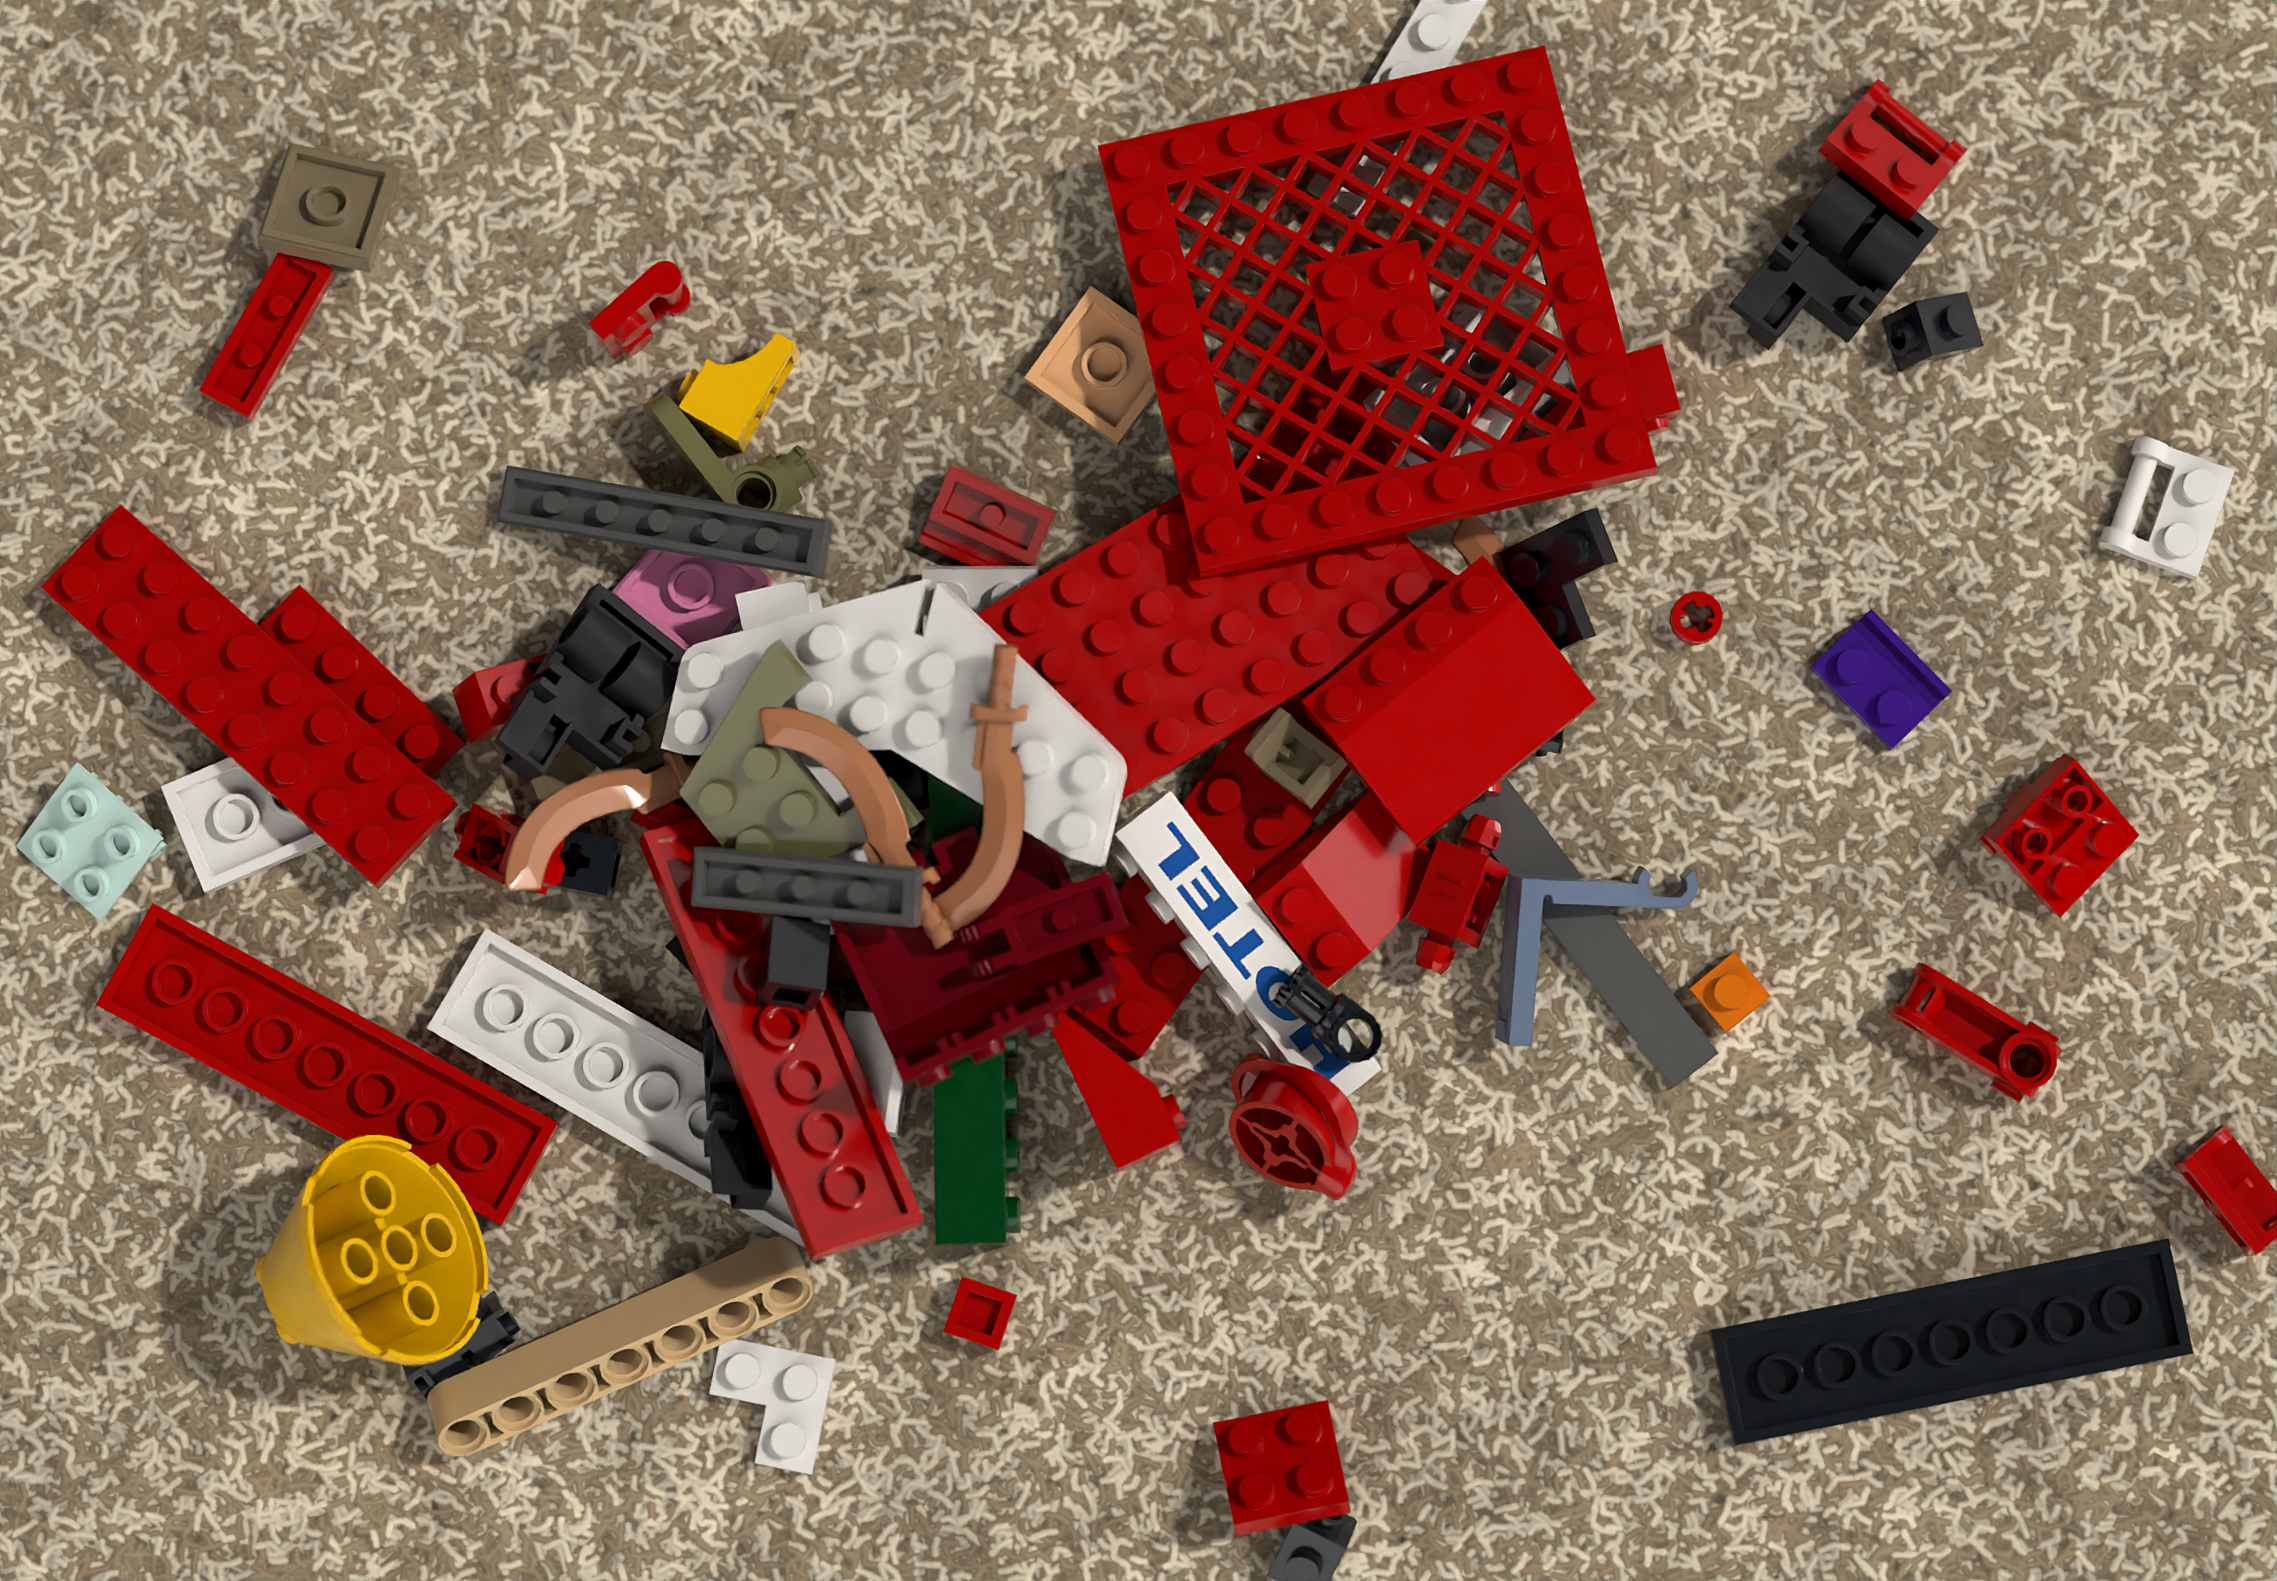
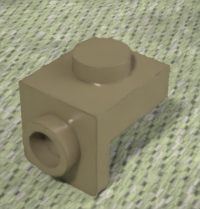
(1294, 757)

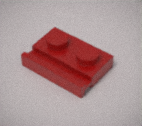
(986, 522)

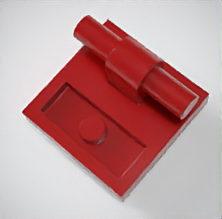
(2059, 834)

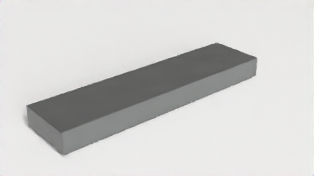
(807, 886)

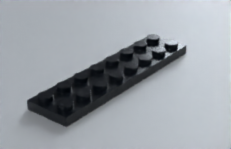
(1950, 1341)

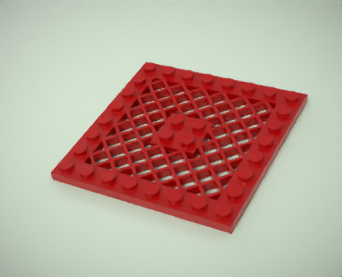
(1375, 311)

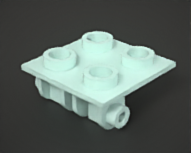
(90, 841)

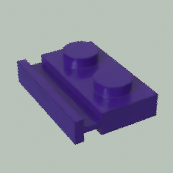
(1880, 679)

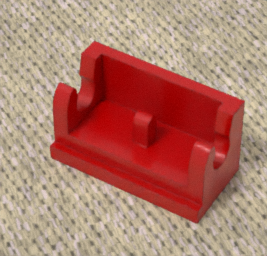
(2232, 1190)

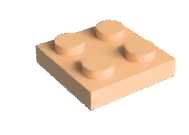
(1097, 367)

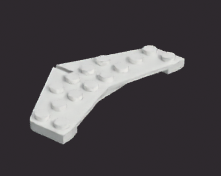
(915, 698)

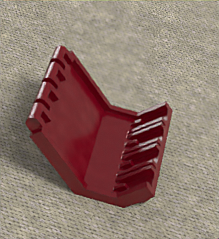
(926, 995)

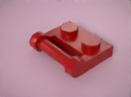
(1882, 161)
(628, 318)

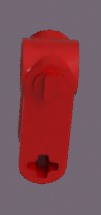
(1976, 1032)

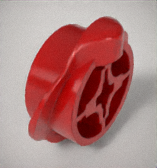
(1293, 1126)

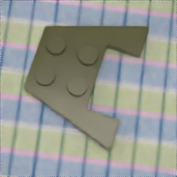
(765, 793)

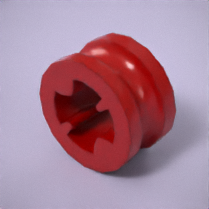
(1692, 635)

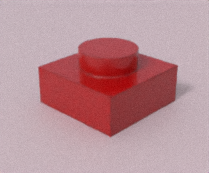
(980, 1313)

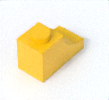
(736, 396)

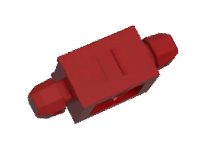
(487, 840)
(1458, 894)

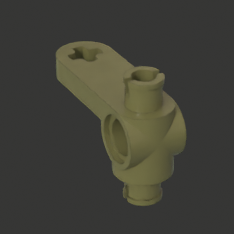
(773, 477)

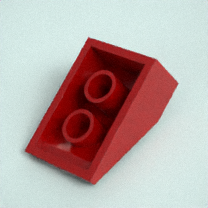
(1342, 888)
(1122, 1101)

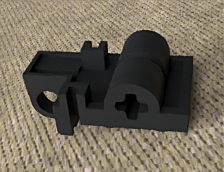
(1833, 264)
(591, 688)
(732, 1141)

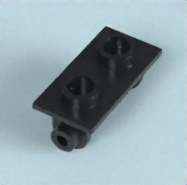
(487, 1341)

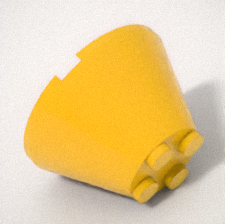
(377, 1257)

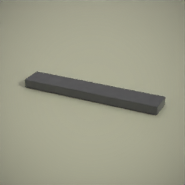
(665, 521)
(1599, 945)

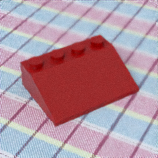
(1448, 701)

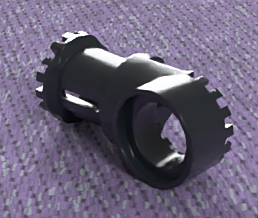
(1331, 1014)

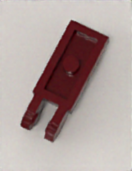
(1049, 924)

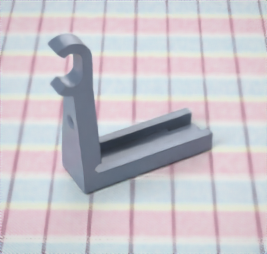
(1523, 933)

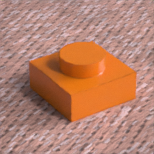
(1729, 992)

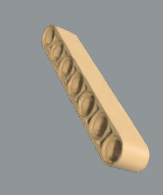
(619, 1346)

